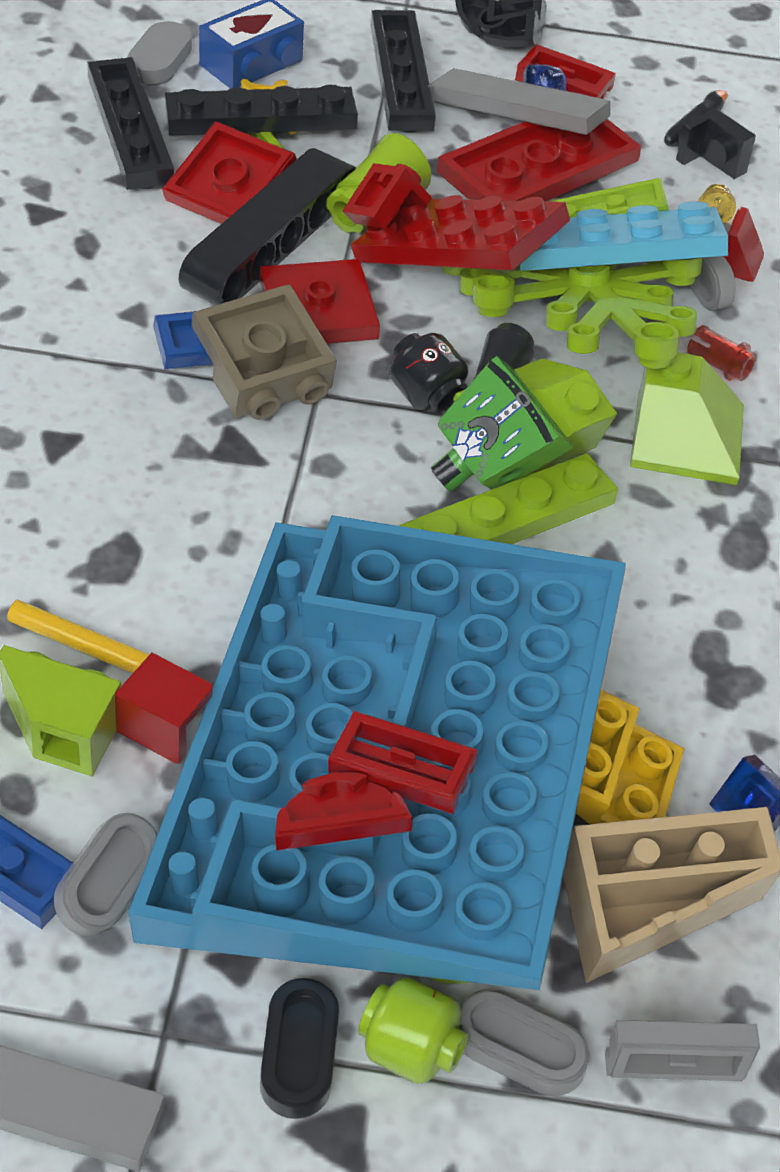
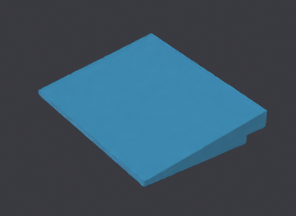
(430, 635)

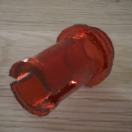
(724, 354)

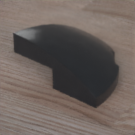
(504, 21)

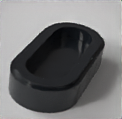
(299, 1048)

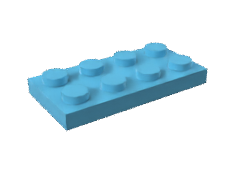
(633, 237)

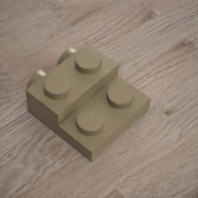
(265, 352)

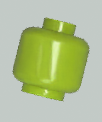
(413, 1030)

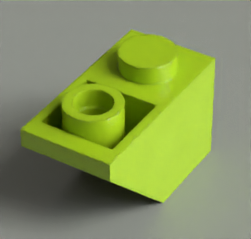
(60, 708)

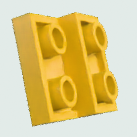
(626, 767)

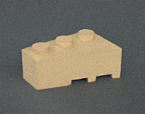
(663, 879)

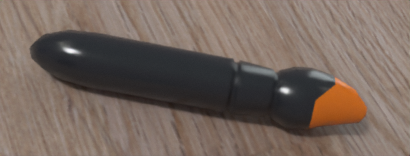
(713, 100)

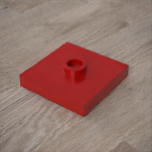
(225, 172)
(332, 295)

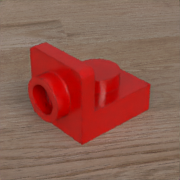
(382, 193)

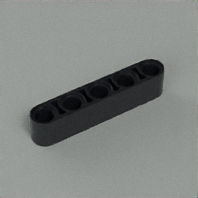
(264, 229)

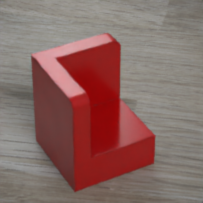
(159, 705)

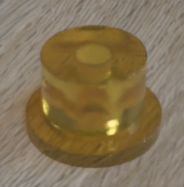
(721, 198)

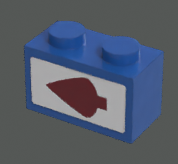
(251, 42)

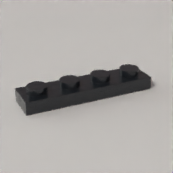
(402, 71)
(262, 110)
(130, 123)

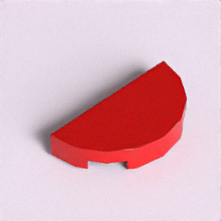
(338, 810)

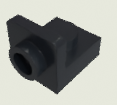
(718, 141)

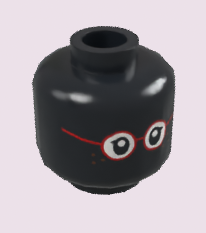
(428, 371)

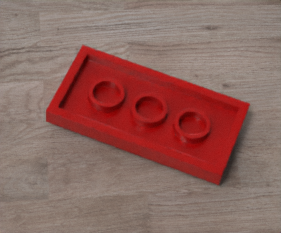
(536, 161)
(463, 233)

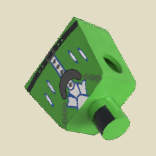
(497, 431)

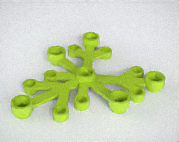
(653, 341)

